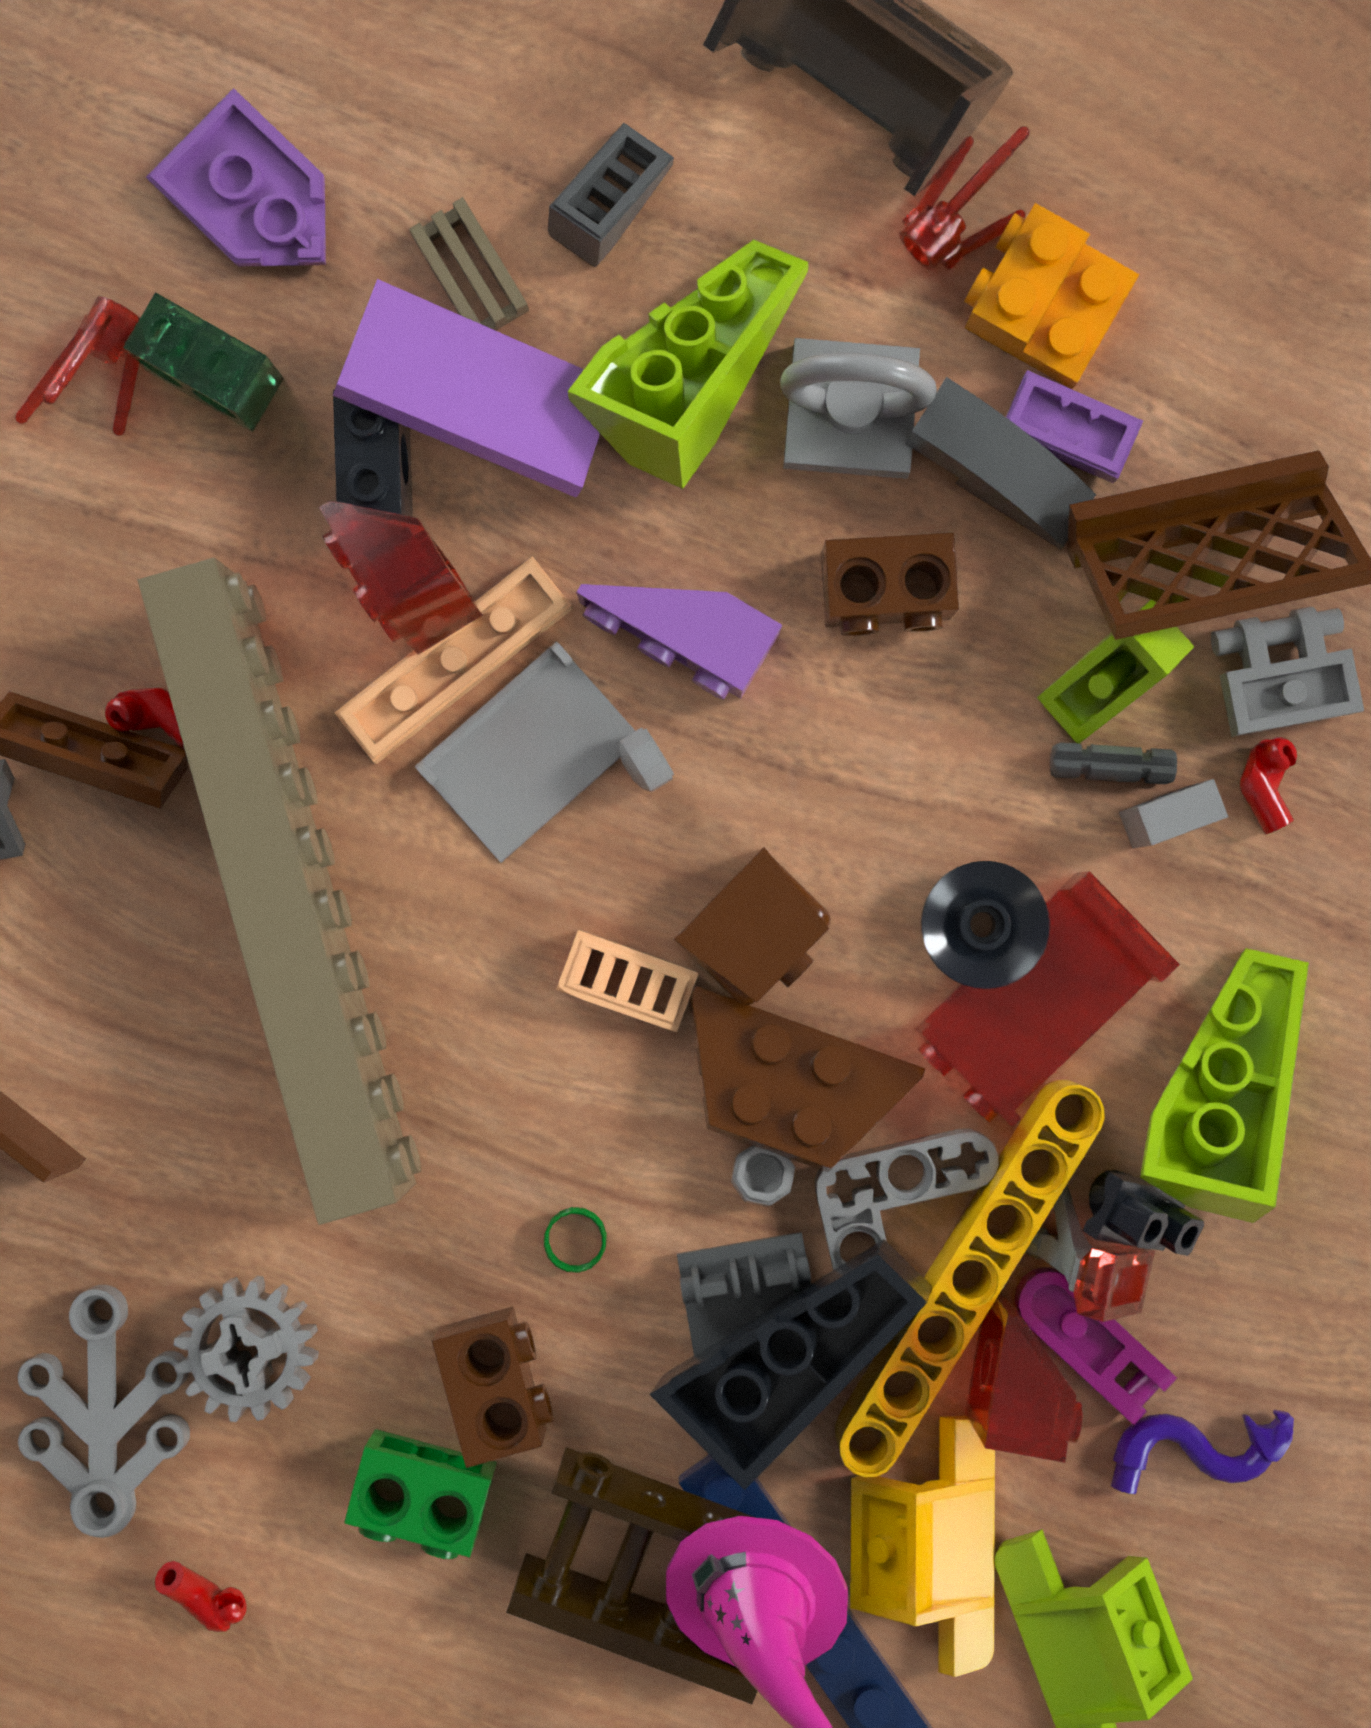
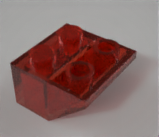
(399, 574)

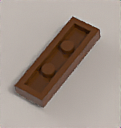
(89, 750)

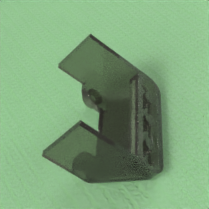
(885, 59)

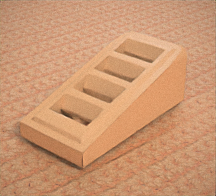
(576, 965)

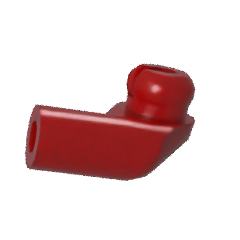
(143, 710)

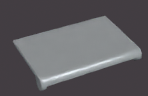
(527, 752)

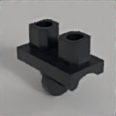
(1139, 1215)

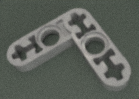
(864, 1210)

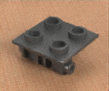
(738, 1283)

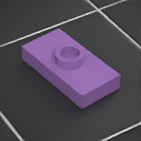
(1074, 426)

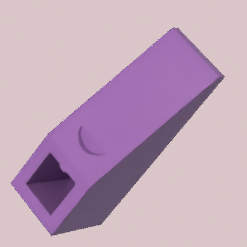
(697, 628)

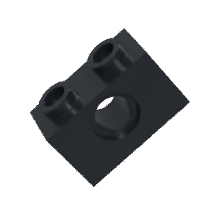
(371, 460)

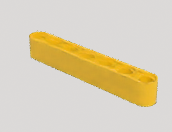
(968, 1306)

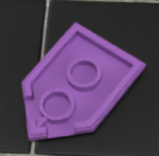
(247, 188)

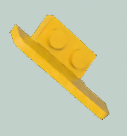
(932, 1549)

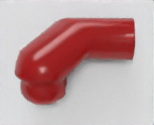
(1262, 779)
(201, 1597)

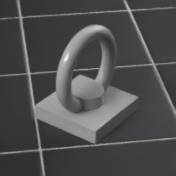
(853, 407)

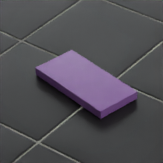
(468, 388)

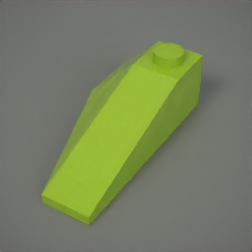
(681, 375)
(1227, 1106)

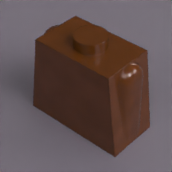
(756, 930)

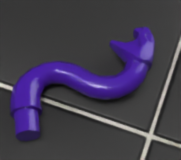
(1267, 1446)

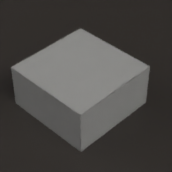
(1173, 814)

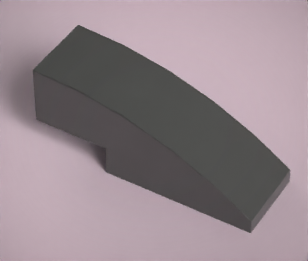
(998, 462)

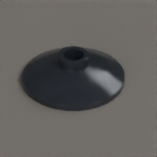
(1017, 930)

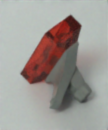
(1104, 1280)

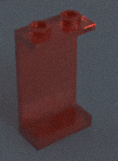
(1019, 1034)

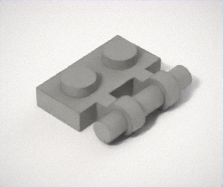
(1292, 690)

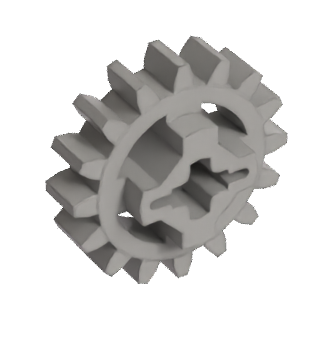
(222, 1357)

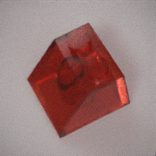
(1017, 1391)

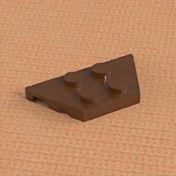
(789, 1082)

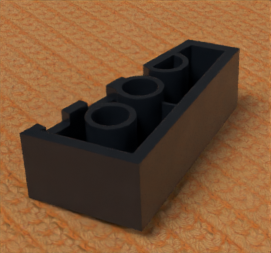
(791, 1361)

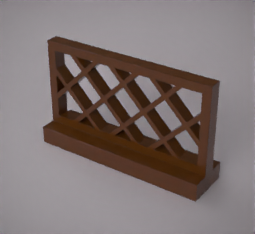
(1207, 513)

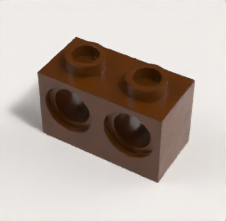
(885, 564)
(476, 1387)

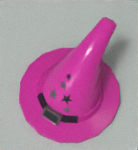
(761, 1603)

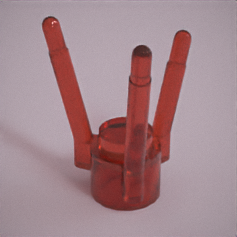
(935, 232)
(102, 336)

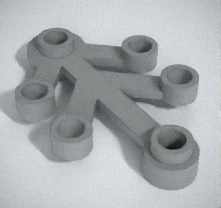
(100, 1421)

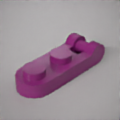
(1089, 1346)

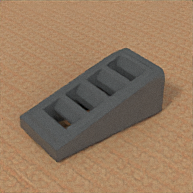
(585, 226)

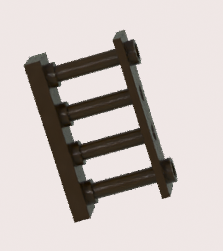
(608, 1611)

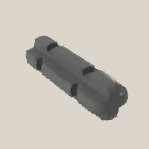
(1113, 763)

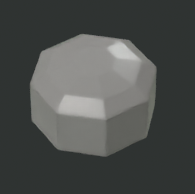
(644, 760)
(762, 1176)

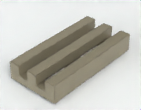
(443, 226)

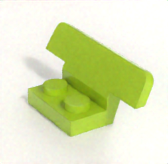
(1096, 1649)

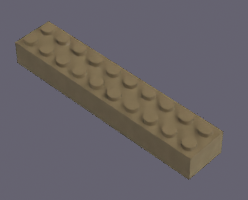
(281, 889)

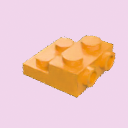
(1048, 295)

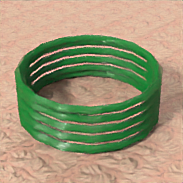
(575, 1268)

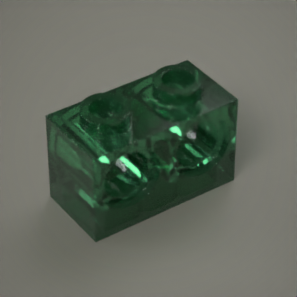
(203, 362)

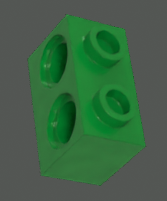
(424, 1475)

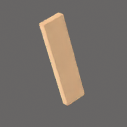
(431, 682)

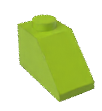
(1112, 678)

